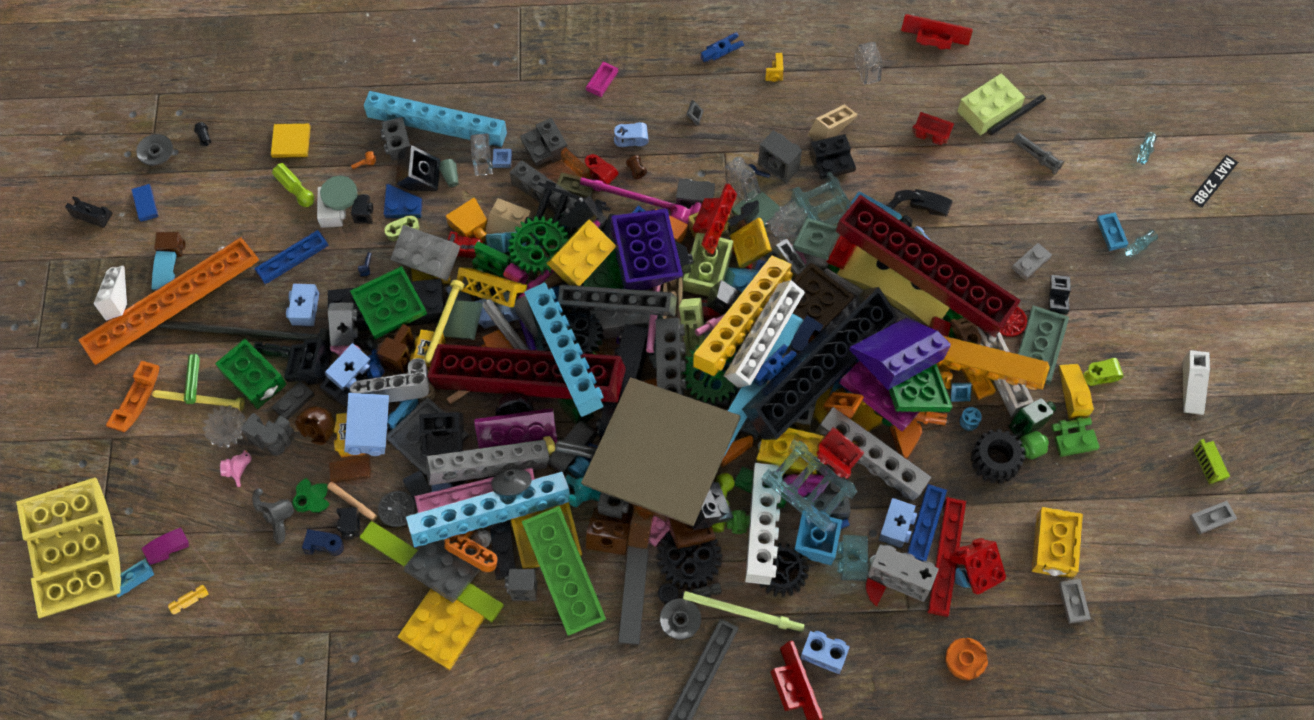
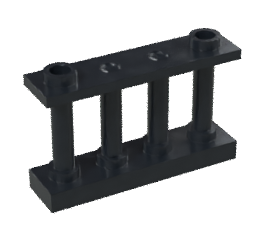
(549, 187)

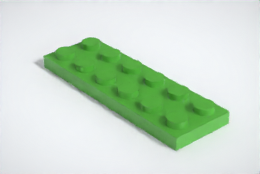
(563, 571)

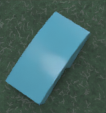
(500, 241)
(163, 269)

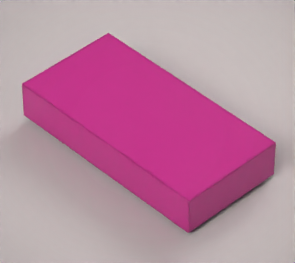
(602, 79)

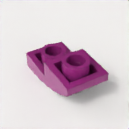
(161, 547)

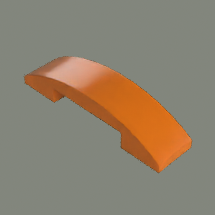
(136, 398)

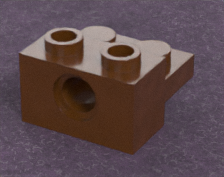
(395, 353)
(608, 533)

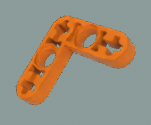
(463, 539)

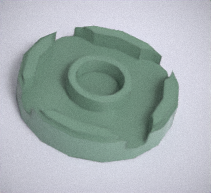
(339, 193)

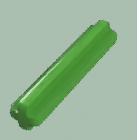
(191, 379)

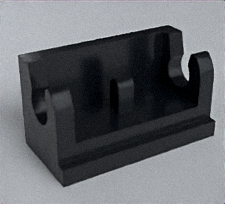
(89, 212)

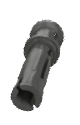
(1044, 157)

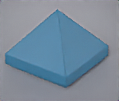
(960, 392)
(961, 578)

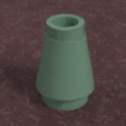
(449, 171)

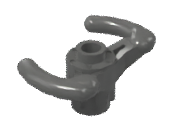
(274, 513)

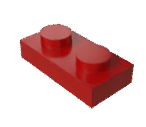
(841, 253)

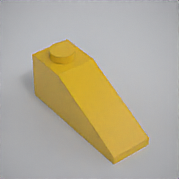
(1075, 391)

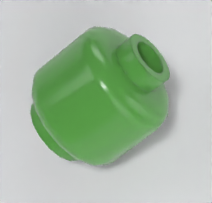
(1034, 445)

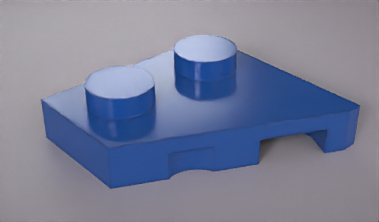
(401, 203)

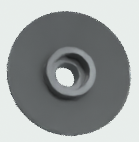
(150, 145)
(511, 482)
(680, 609)

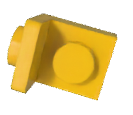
(776, 72)

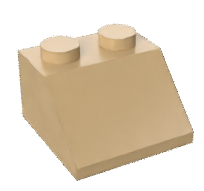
(505, 217)

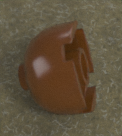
(316, 423)

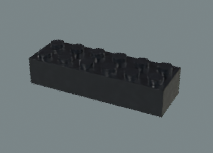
(429, 291)
(633, 353)

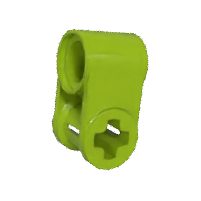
(1103, 372)

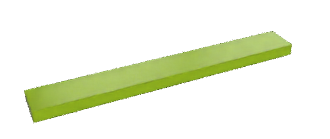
(403, 552)

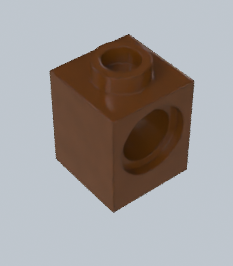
(170, 242)

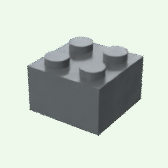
(779, 156)

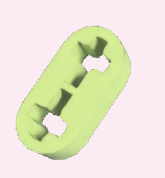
(397, 226)

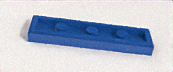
(291, 257)
(926, 522)

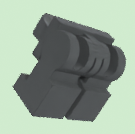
(271, 436)

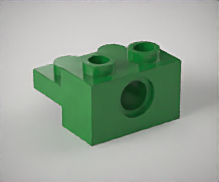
(490, 257)

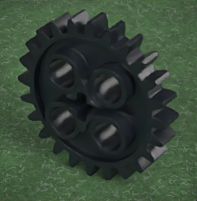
(589, 335)
(702, 568)

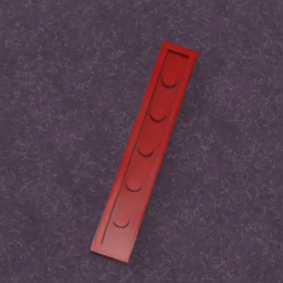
(948, 544)

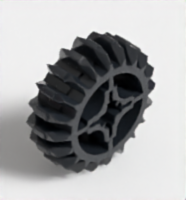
(796, 562)

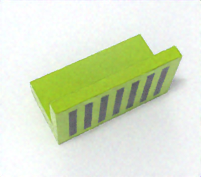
(1210, 461)

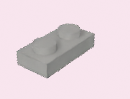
(1031, 261)
(1213, 517)
(1074, 601)

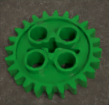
(524, 254)
(708, 392)

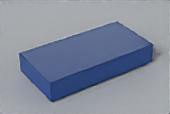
(145, 202)

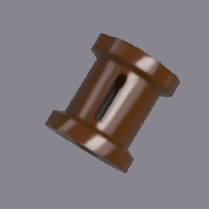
(636, 167)

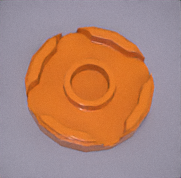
(966, 658)

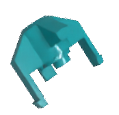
(582, 492)

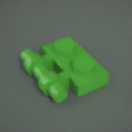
(1076, 442)

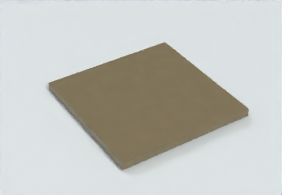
(661, 451)

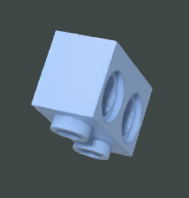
(822, 657)

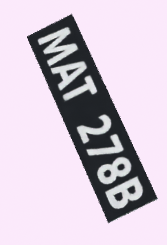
(1214, 180)

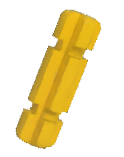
(188, 599)

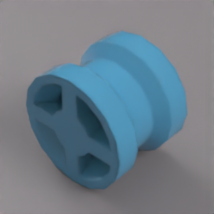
(971, 414)
(579, 468)

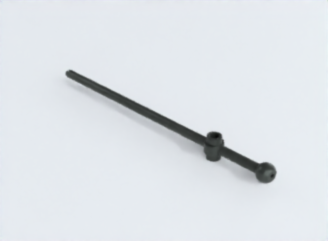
(369, 343)

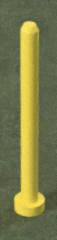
(456, 287)
(238, 403)

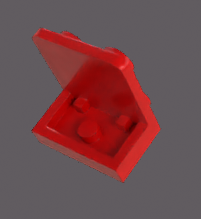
(932, 128)
(838, 452)
(981, 563)

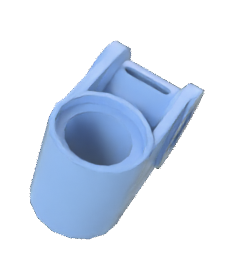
(633, 135)

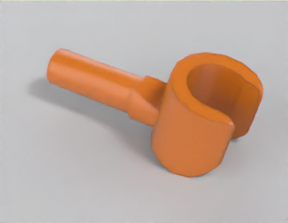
(370, 159)

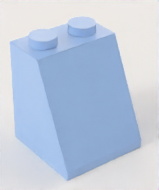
(366, 424)

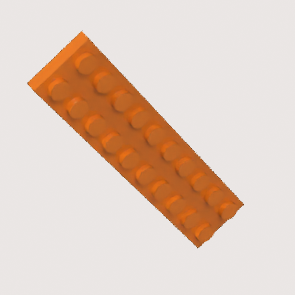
(168, 300)

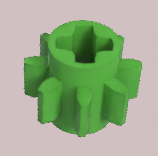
(739, 523)

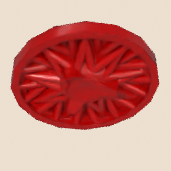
(1015, 325)

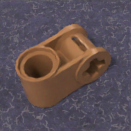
(965, 330)

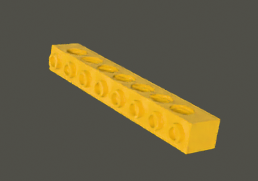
(741, 317)

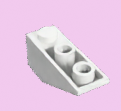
(112, 293)
(1195, 381)

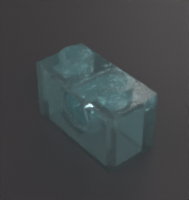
(855, 546)

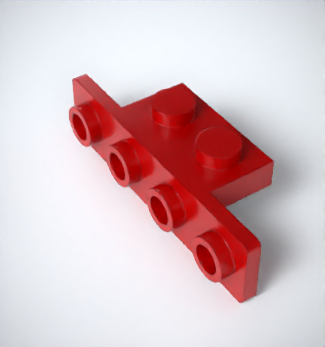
(936, 32)
(713, 217)
(794, 685)

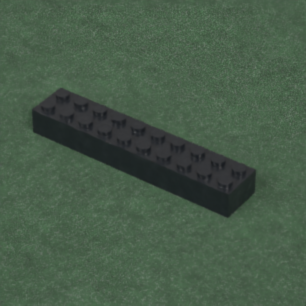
(818, 364)

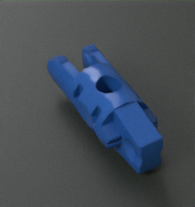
(721, 48)
(774, 365)
(376, 369)

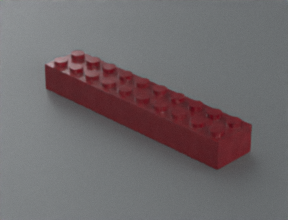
(927, 266)
(517, 371)

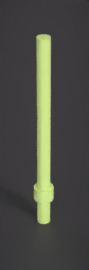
(782, 622)

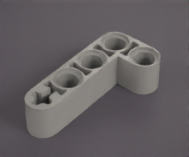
(398, 387)

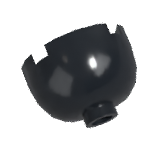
(513, 403)

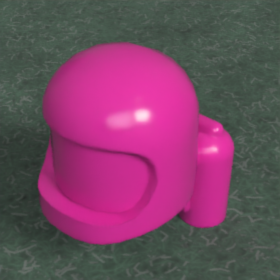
(682, 213)
(808, 485)

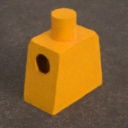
(468, 220)

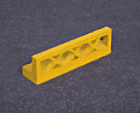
(492, 280)

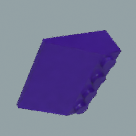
(645, 249)
(901, 351)

